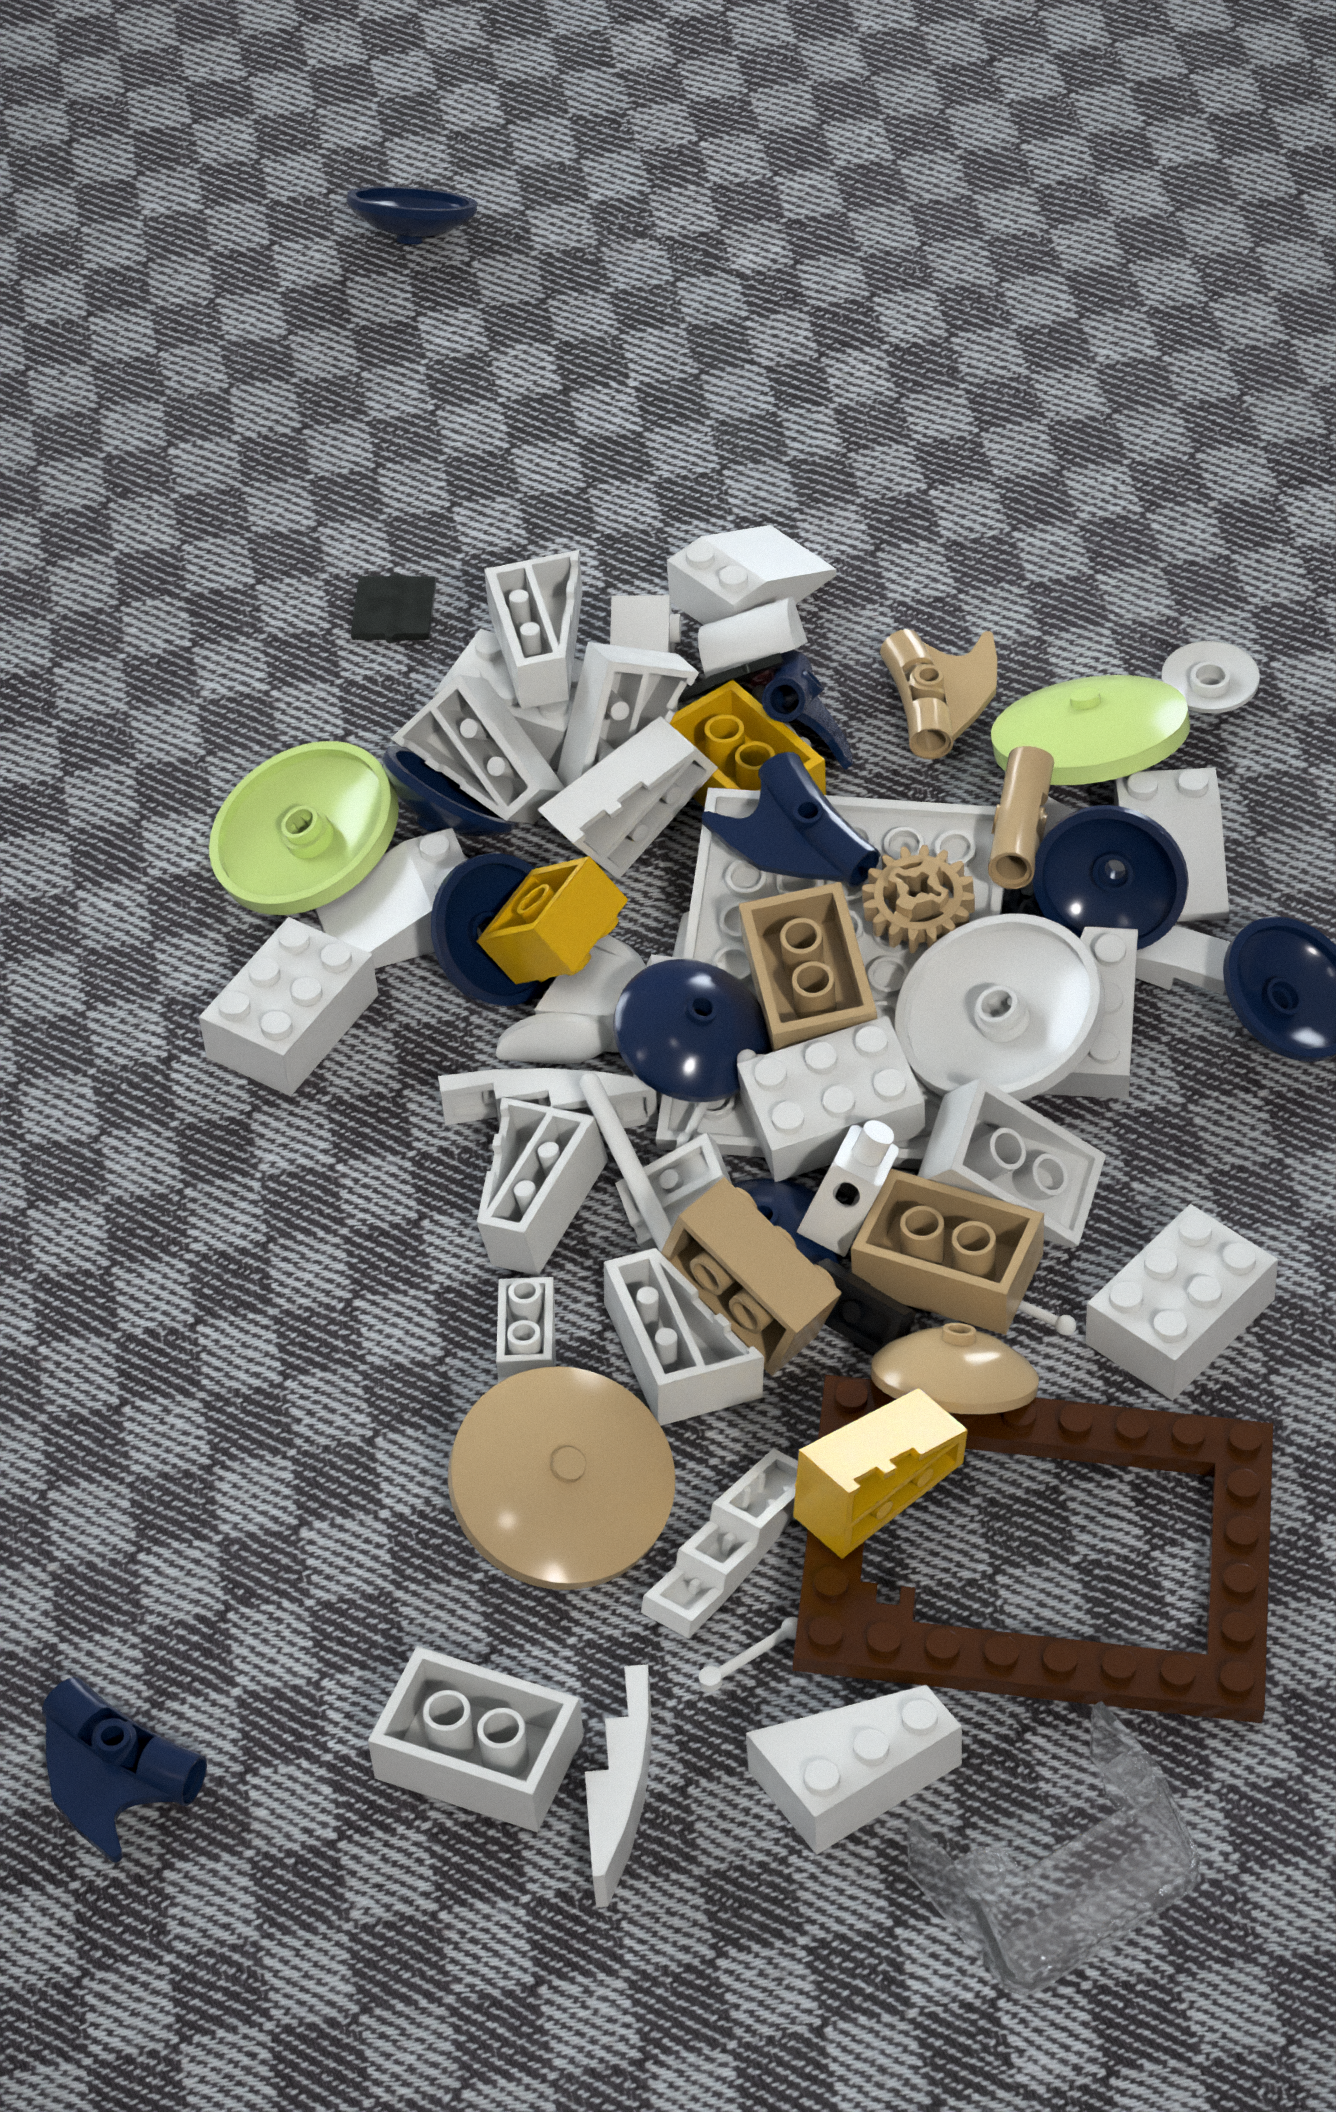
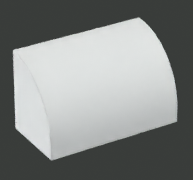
(750, 636)

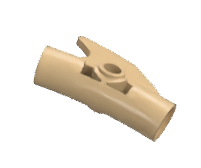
(940, 690)
(1019, 818)

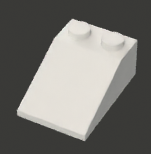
(742, 572)
(1190, 811)
(395, 901)
(1015, 1156)

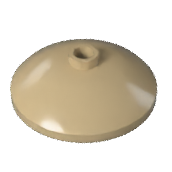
(957, 1370)

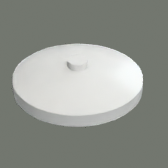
(1001, 1004)

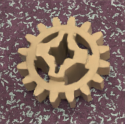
(917, 896)

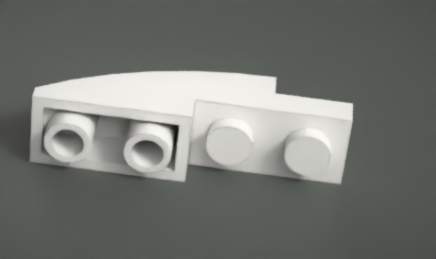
(525, 1325)

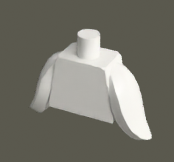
(576, 1011)

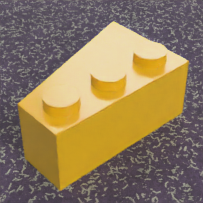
(875, 1469)

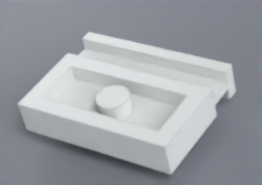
(677, 1182)

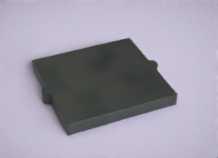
(393, 608)
(738, 674)

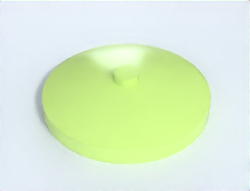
(1096, 726)
(303, 828)

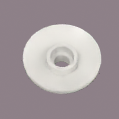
(1212, 676)

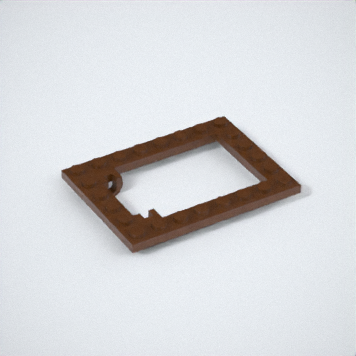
(855, 1637)

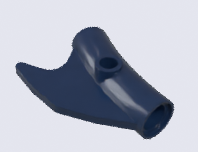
(795, 694)
(795, 829)
(110, 1763)

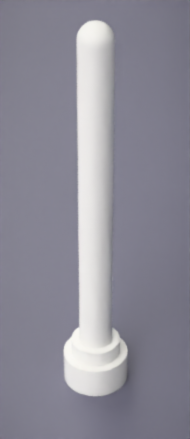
(626, 1158)

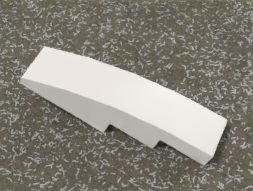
(1184, 956)
(479, 1094)
(727, 1548)
(619, 1793)

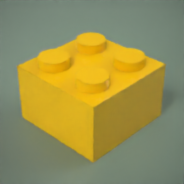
(553, 921)

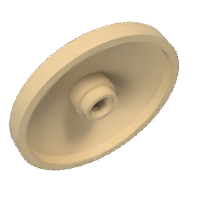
(561, 1478)

